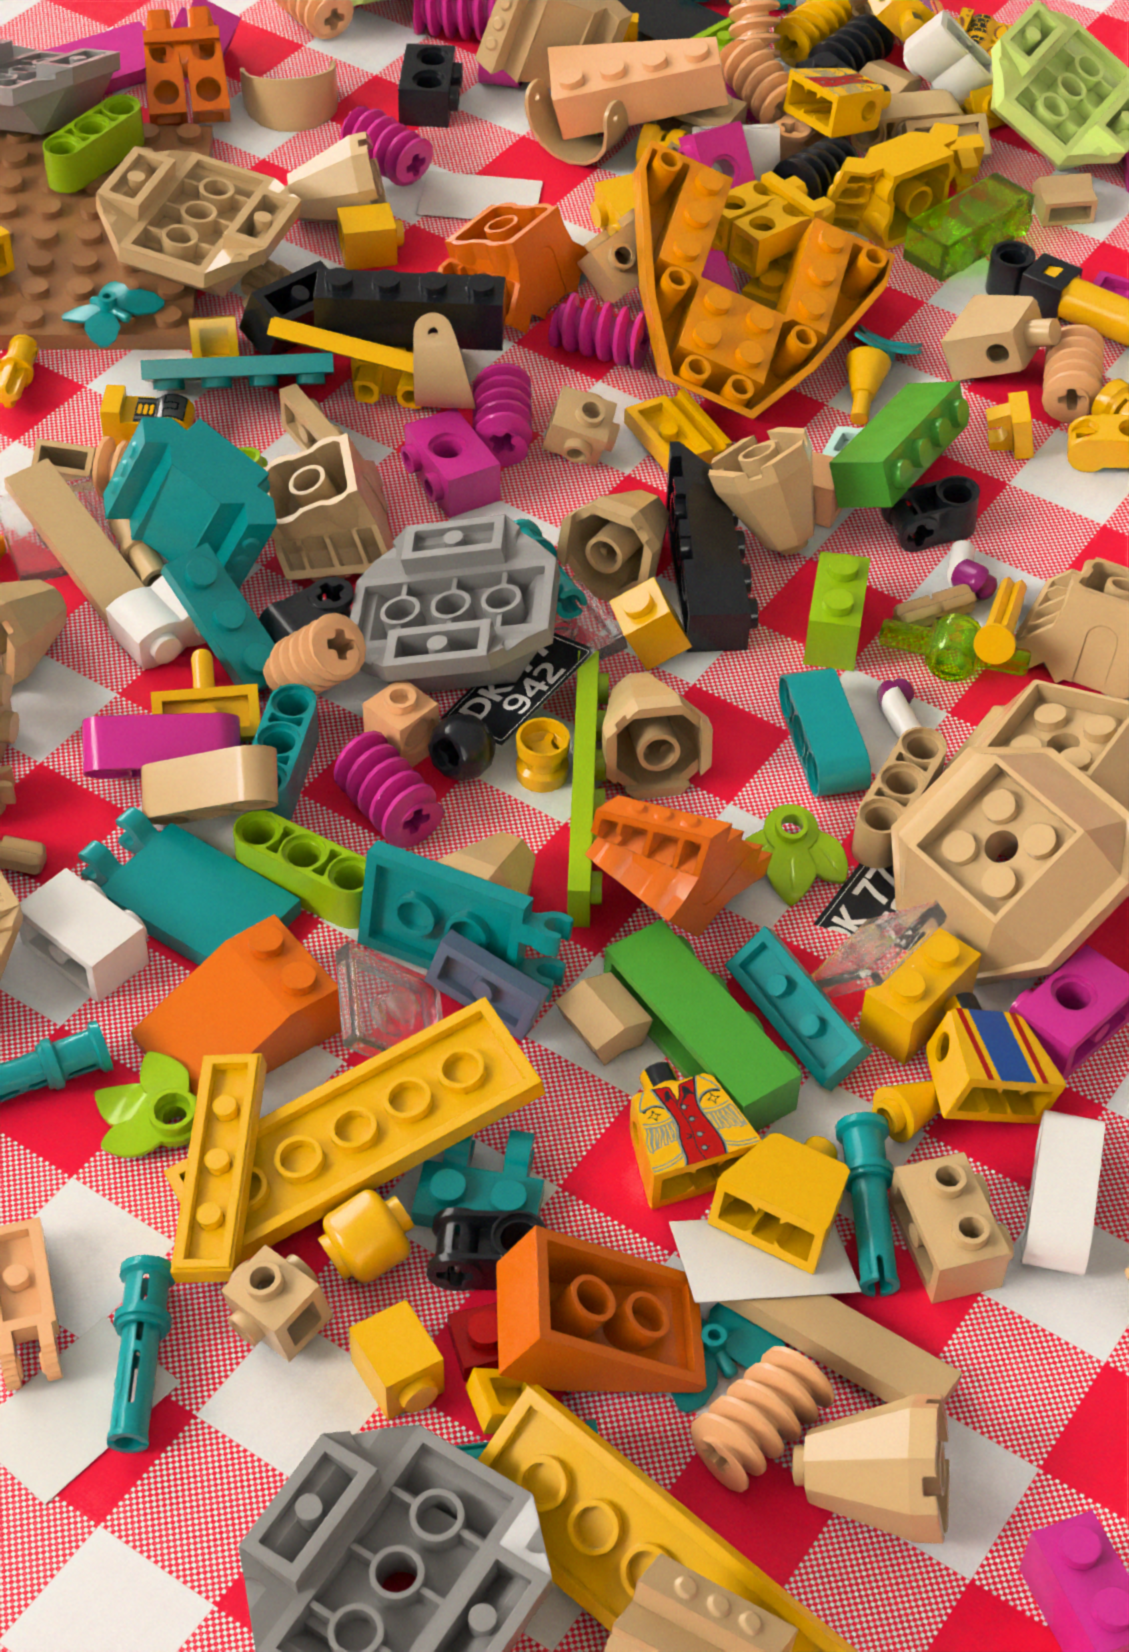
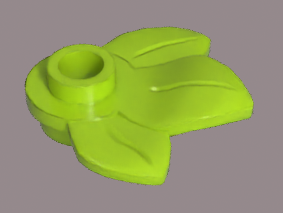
(800, 855)
(143, 1109)

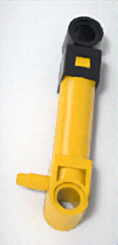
(1057, 289)

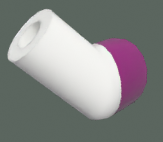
(965, 571)
(894, 701)

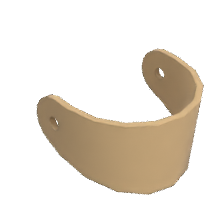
(291, 102)
(578, 150)
(438, 366)

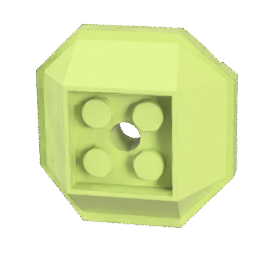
(1061, 89)

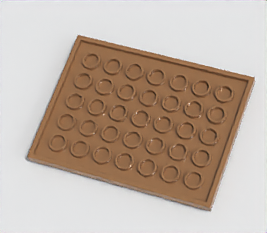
(67, 255)

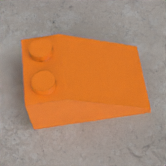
(246, 999)
(595, 1319)

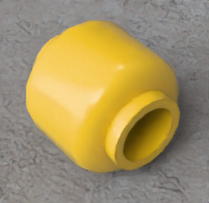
(366, 1236)

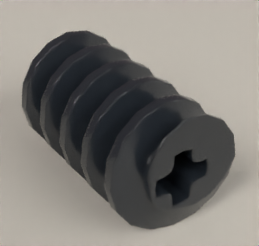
(858, 42)
(817, 164)

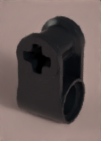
(937, 513)
(308, 605)
(478, 1246)

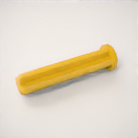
(996, 640)

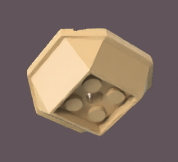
(193, 217)
(1077, 723)
(1056, 887)

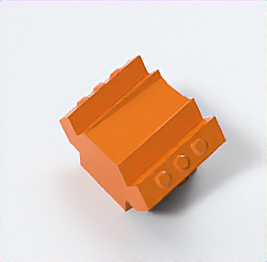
(527, 248)
(675, 859)

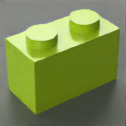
(836, 611)

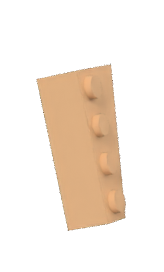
(648, 76)

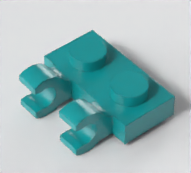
(462, 1186)

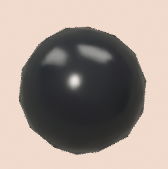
(462, 747)

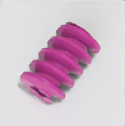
(452, 15)
(399, 152)
(600, 332)
(503, 411)
(387, 790)

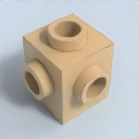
(581, 426)
(276, 1302)

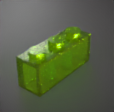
(968, 226)

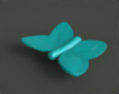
(113, 303)
(886, 345)
(725, 1339)

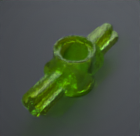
(948, 647)

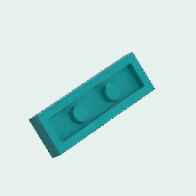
(220, 614)
(798, 1008)

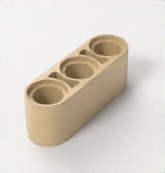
(907, 107)
(905, 776)
(210, 784)

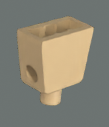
(997, 336)

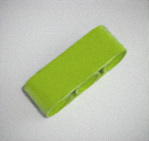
(93, 143)
(303, 863)

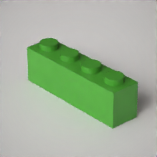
(899, 444)
(703, 1025)

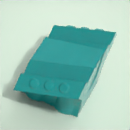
(192, 491)

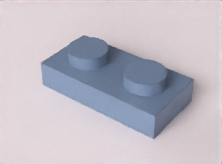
(471, 973)

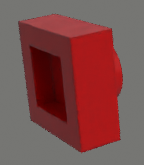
(475, 1338)

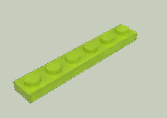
(588, 767)

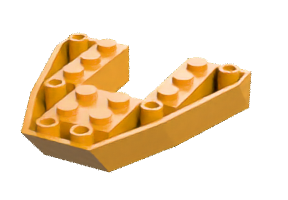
(715, 337)

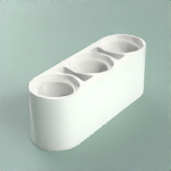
(1063, 1193)

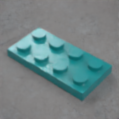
(219, 371)

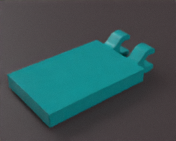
(184, 887)
(417, 901)

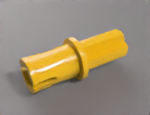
(17, 368)

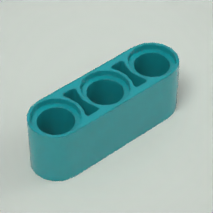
(292, 729)
(824, 732)

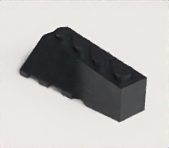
(388, 303)
(707, 558)

